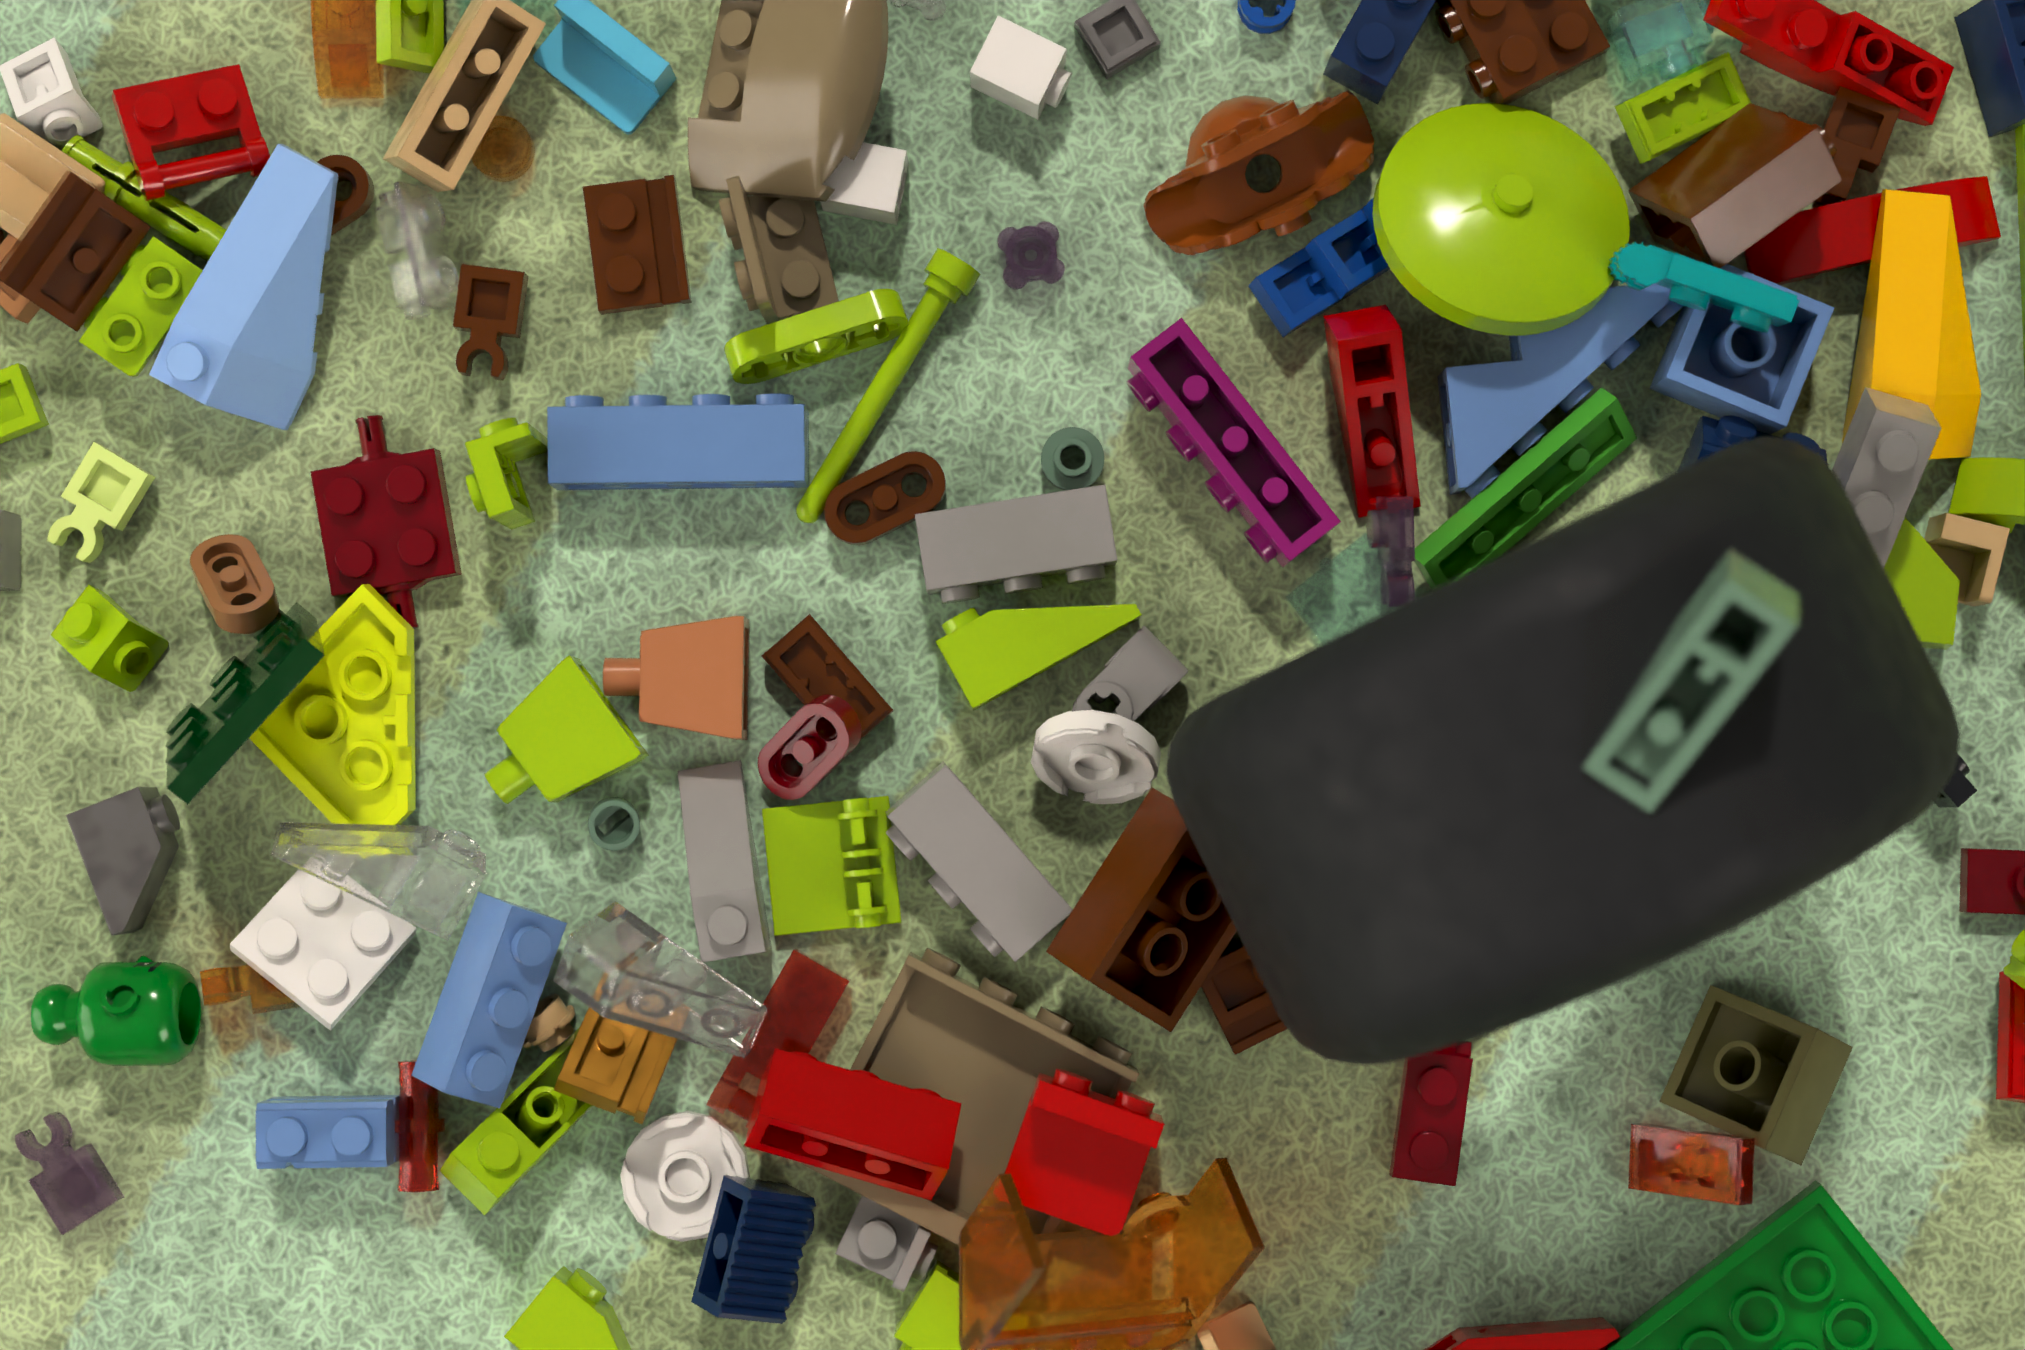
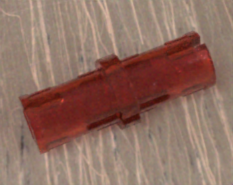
(418, 1132)

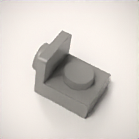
(887, 1244)

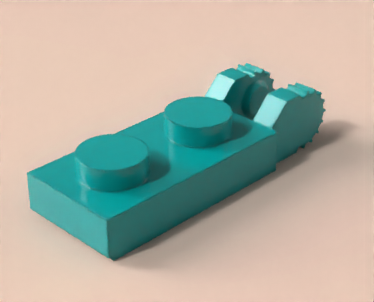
(1698, 283)

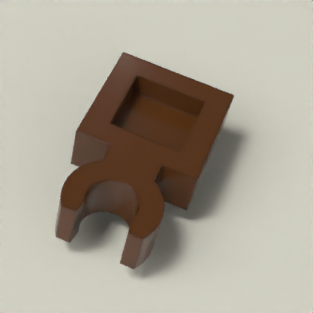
(489, 307)

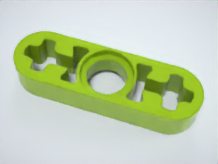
(816, 336)

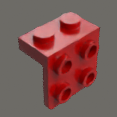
(1082, 1151)

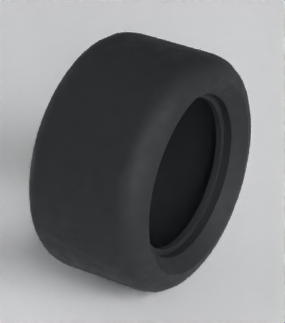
(1415, 797)

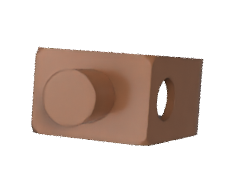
(689, 677)

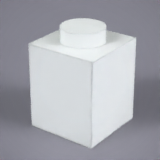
(1020, 68)
(869, 185)

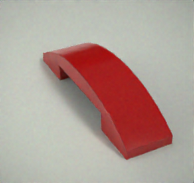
(1844, 232)

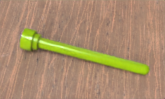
(946, 282)

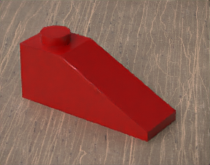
(1372, 404)

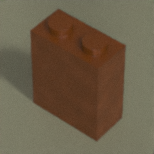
(1736, 184)

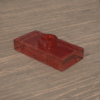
(1691, 1163)

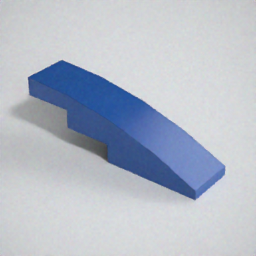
(1321, 272)

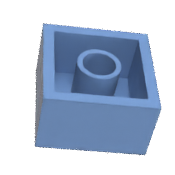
(1741, 369)

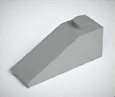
(722, 863)

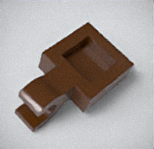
(1860, 136)

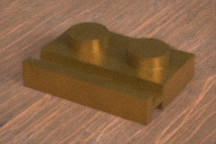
(615, 1065)

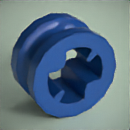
(1254, 17)

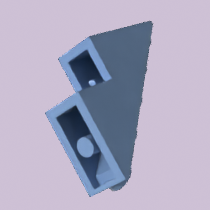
(1502, 403)

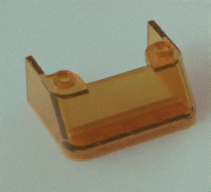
(1098, 1290)

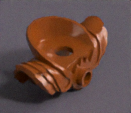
(1210, 200)

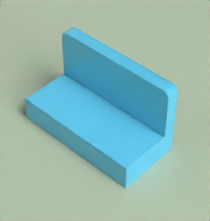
(604, 64)

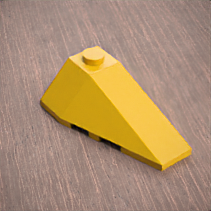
(1917, 319)

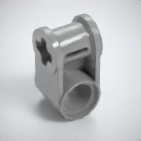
(1135, 676)

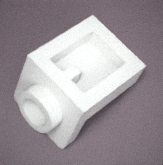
(48, 94)

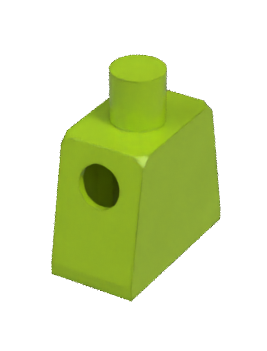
(563, 738)

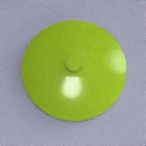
(1500, 219)

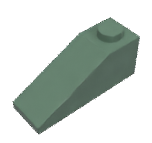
(1696, 678)

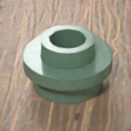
(1060, 475)

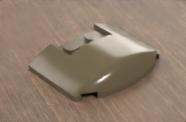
(787, 94)

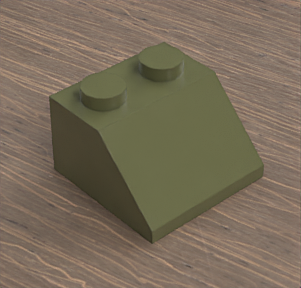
(1756, 1074)

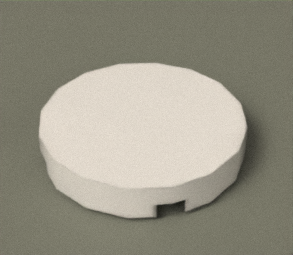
(1096, 755)
(699, 1156)

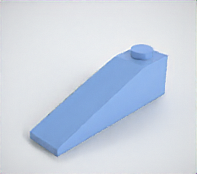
(254, 310)

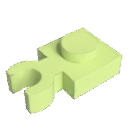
(104, 492)

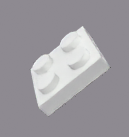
(321, 945)

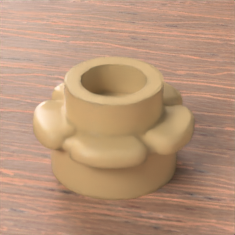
(550, 1024)

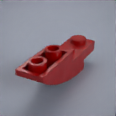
(1836, 51)

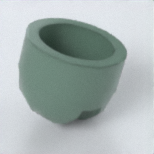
(622, 833)

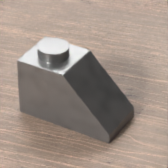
(127, 852)

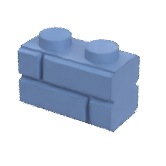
(327, 1131)

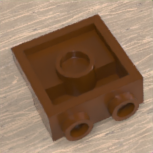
(1520, 42)

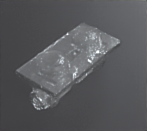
(415, 222)

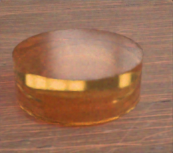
(504, 150)

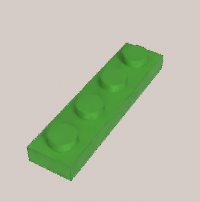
(1527, 490)

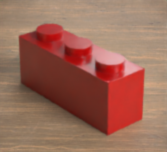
(853, 1124)

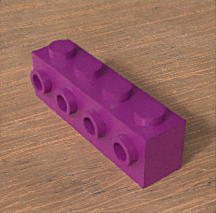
(1231, 443)

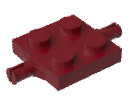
(386, 521)

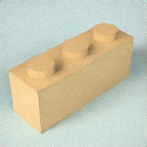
(464, 92)

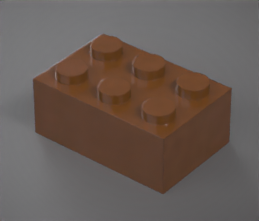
(1148, 918)

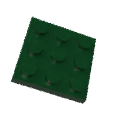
(241, 700)

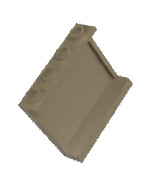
(980, 1053)

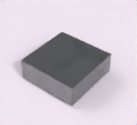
(1117, 35)

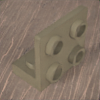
(783, 250)

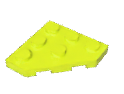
(352, 718)

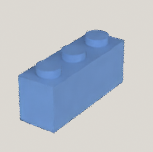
(488, 1000)

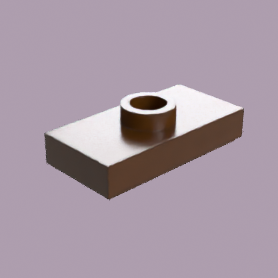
(816, 666)

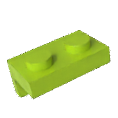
(141, 308)
(496, 479)

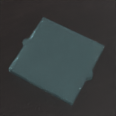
(1341, 592)

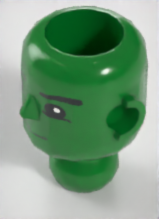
(124, 1013)

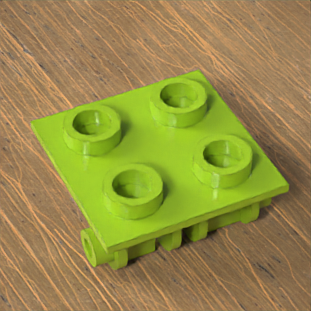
(831, 866)

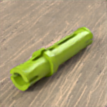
(200, 243)

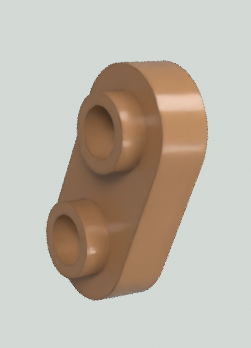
(234, 584)

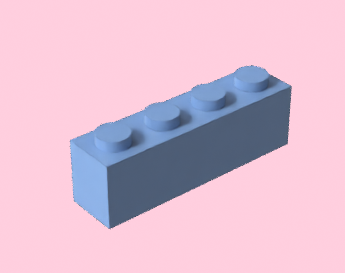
(678, 444)

